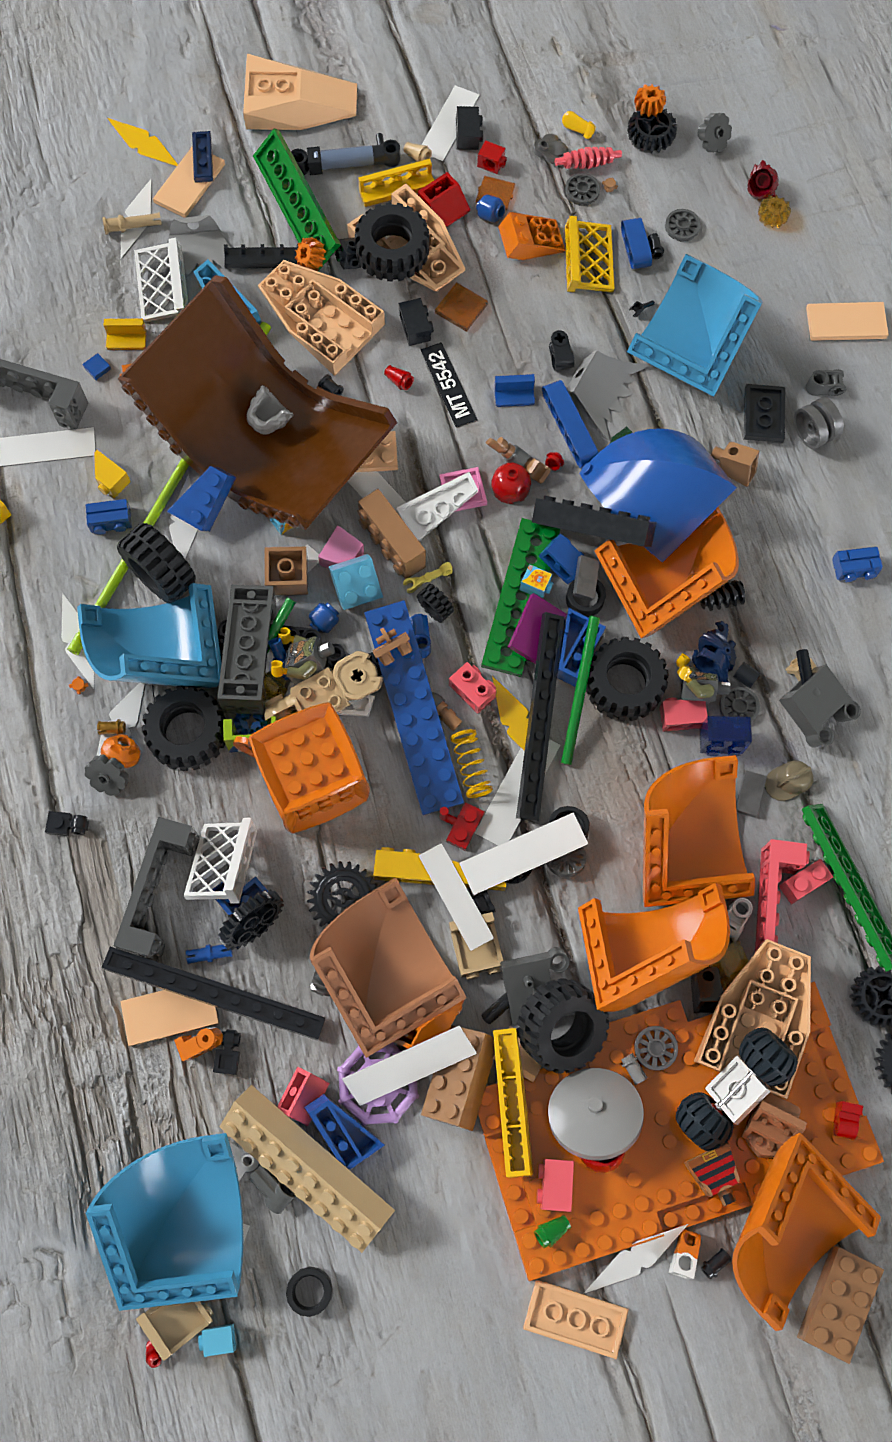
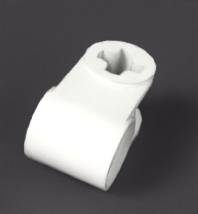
(736, 920)

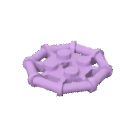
(385, 1100)

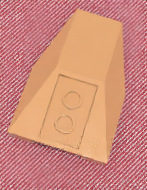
(293, 96)
(322, 313)
(766, 993)

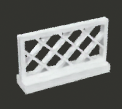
(176, 274)
(238, 867)

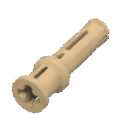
(122, 223)

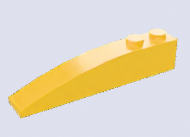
(409, 868)
(512, 1104)

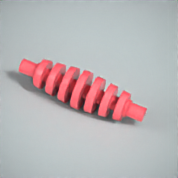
(588, 157)

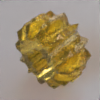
(774, 211)

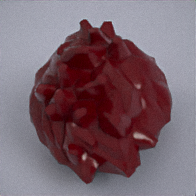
(762, 181)

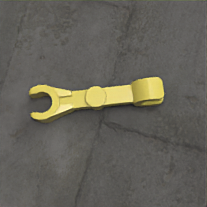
(445, 570)

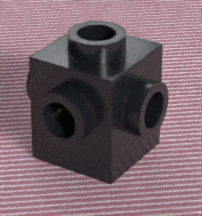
(347, 254)

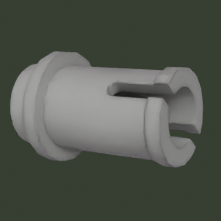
(634, 1069)

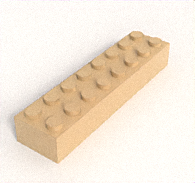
(306, 1168)

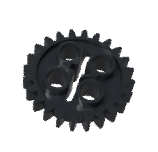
(251, 919)

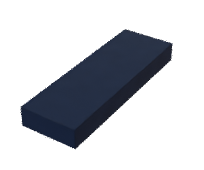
(202, 156)

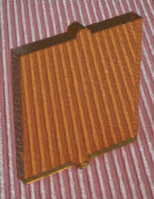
(497, 188)

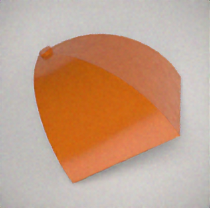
(660, 591)
(693, 834)
(654, 949)
(792, 1224)

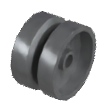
(818, 423)

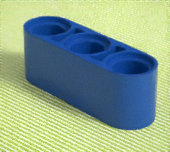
(636, 243)

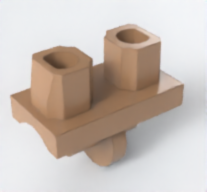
(383, 651)

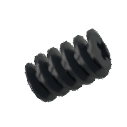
(726, 593)

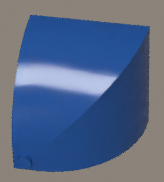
(662, 478)

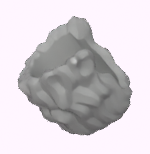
(266, 412)

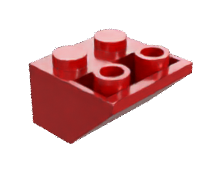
(445, 198)

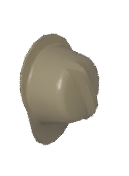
(789, 780)

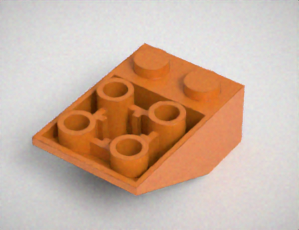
(530, 236)
(431, 1028)

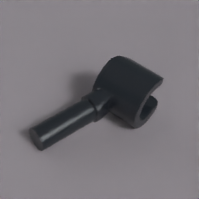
(639, 307)

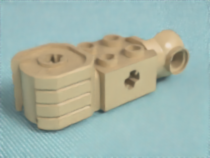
(330, 686)

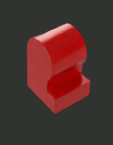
(847, 1119)

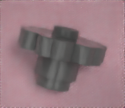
(715, 132)
(106, 775)

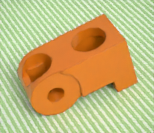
(205, 1041)

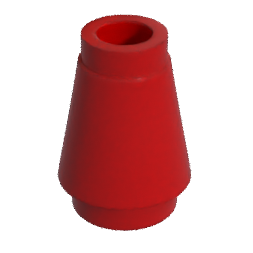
(401, 378)

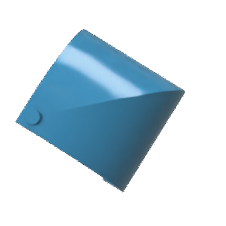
(698, 325)
(155, 643)
(172, 1225)

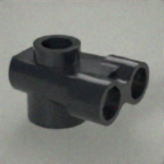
(483, 902)

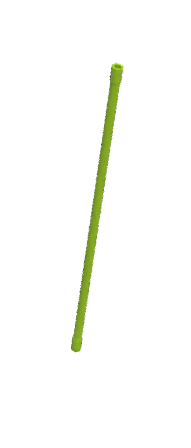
(76, 645)

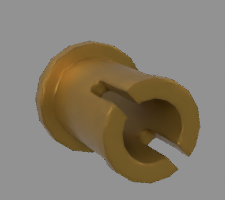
(111, 727)

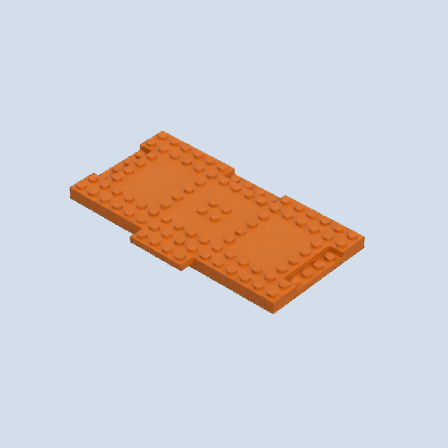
(652, 1184)

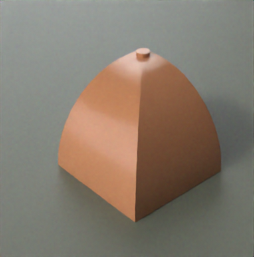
(383, 969)

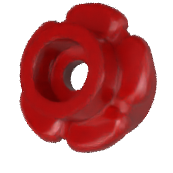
(554, 461)

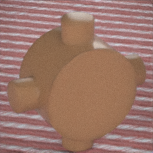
(609, 184)

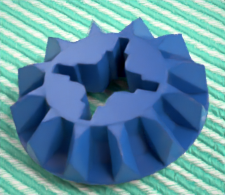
(242, 726)

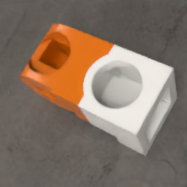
(685, 1255)

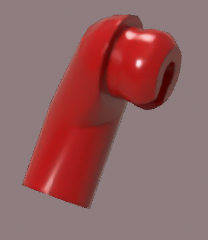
(152, 1357)

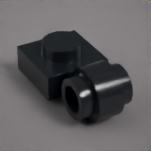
(60, 824)
(227, 1060)

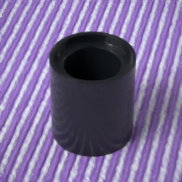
(746, 675)

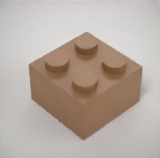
(287, 570)

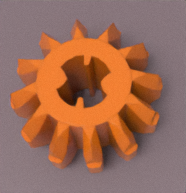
(650, 100)
(310, 253)

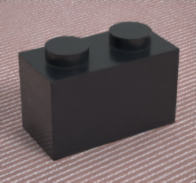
(468, 128)
(415, 321)

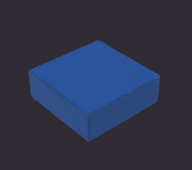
(96, 366)

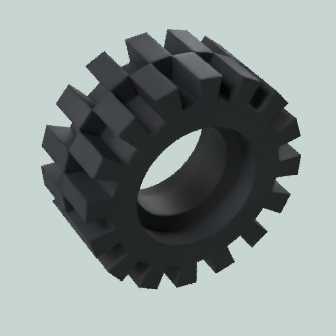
(435, 603)

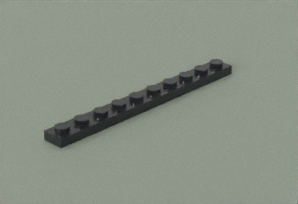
(540, 717)
(213, 993)

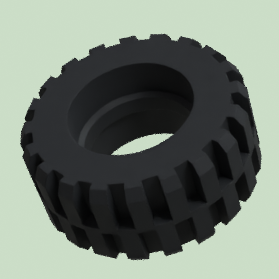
(389, 221)
(156, 562)
(636, 655)
(172, 705)
(546, 1009)

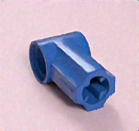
(421, 631)

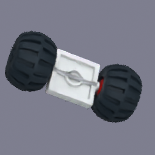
(736, 1089)

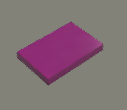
(527, 632)

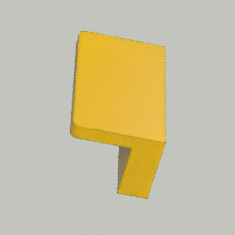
(125, 334)

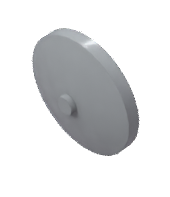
(595, 1114)

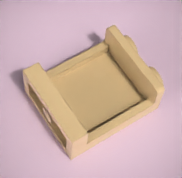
(481, 959)
(174, 1325)

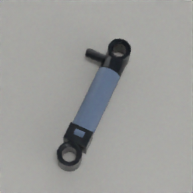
(317, 160)

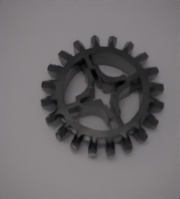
(652, 132)
(863, 986)

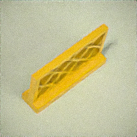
(573, 257)

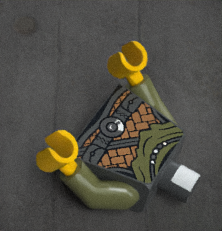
(303, 658)
(699, 685)

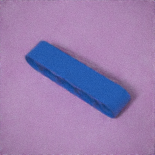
(569, 422)

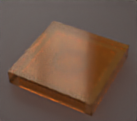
(461, 307)

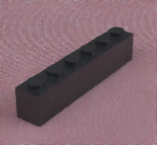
(594, 522)

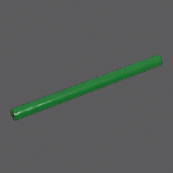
(580, 690)

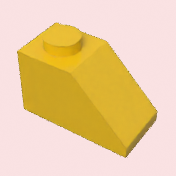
(109, 475)

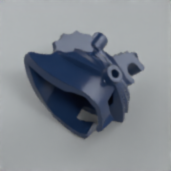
(715, 652)

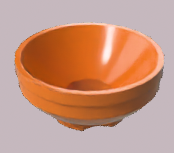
(126, 755)

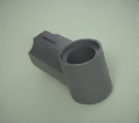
(276, 1193)

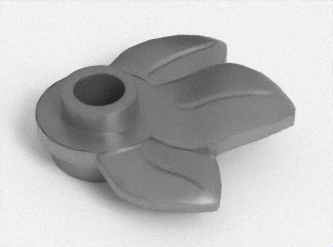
(549, 148)

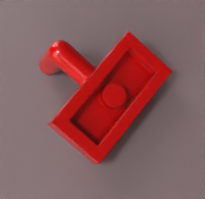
(463, 826)

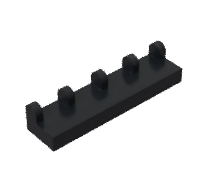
(258, 256)

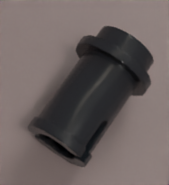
(655, 246)
(716, 1263)

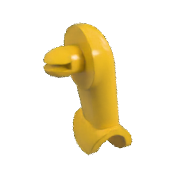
(576, 123)

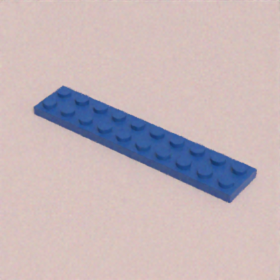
(416, 713)

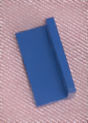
(514, 390)

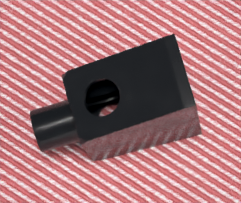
(706, 990)

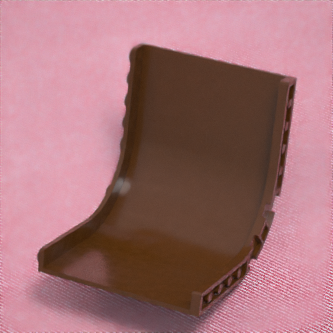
(198, 393)

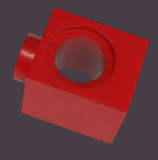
(491, 157)

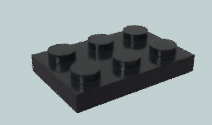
(764, 413)

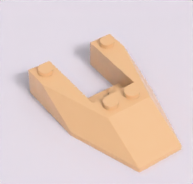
(443, 259)

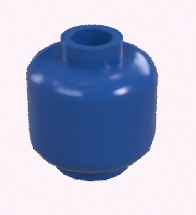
(490, 208)
(324, 617)

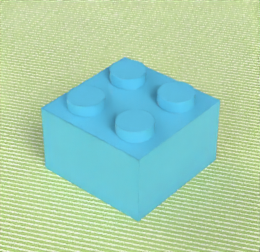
(355, 581)

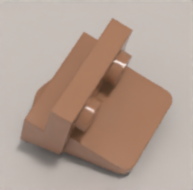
(772, 1125)

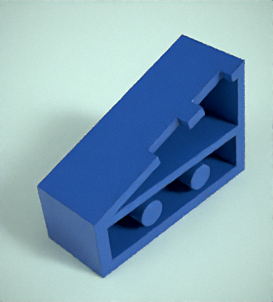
(204, 499)
(573, 644)
(342, 1133)

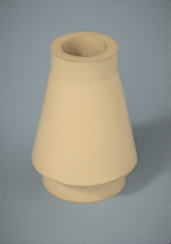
(417, 151)

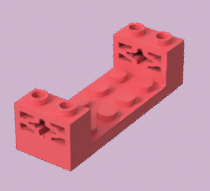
(776, 858)

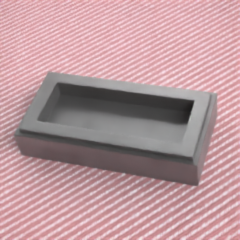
(586, 578)
(750, 793)

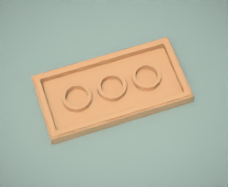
(180, 191)
(847, 321)
(163, 1016)
(576, 1319)

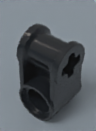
(560, 351)

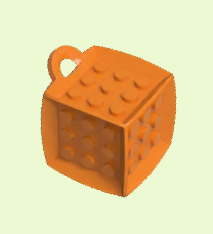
(308, 766)

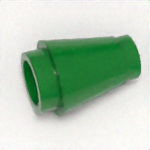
(552, 1231)

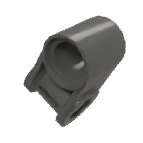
(826, 383)

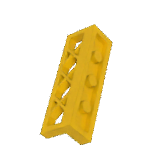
(381, 191)

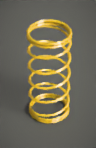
(465, 740)

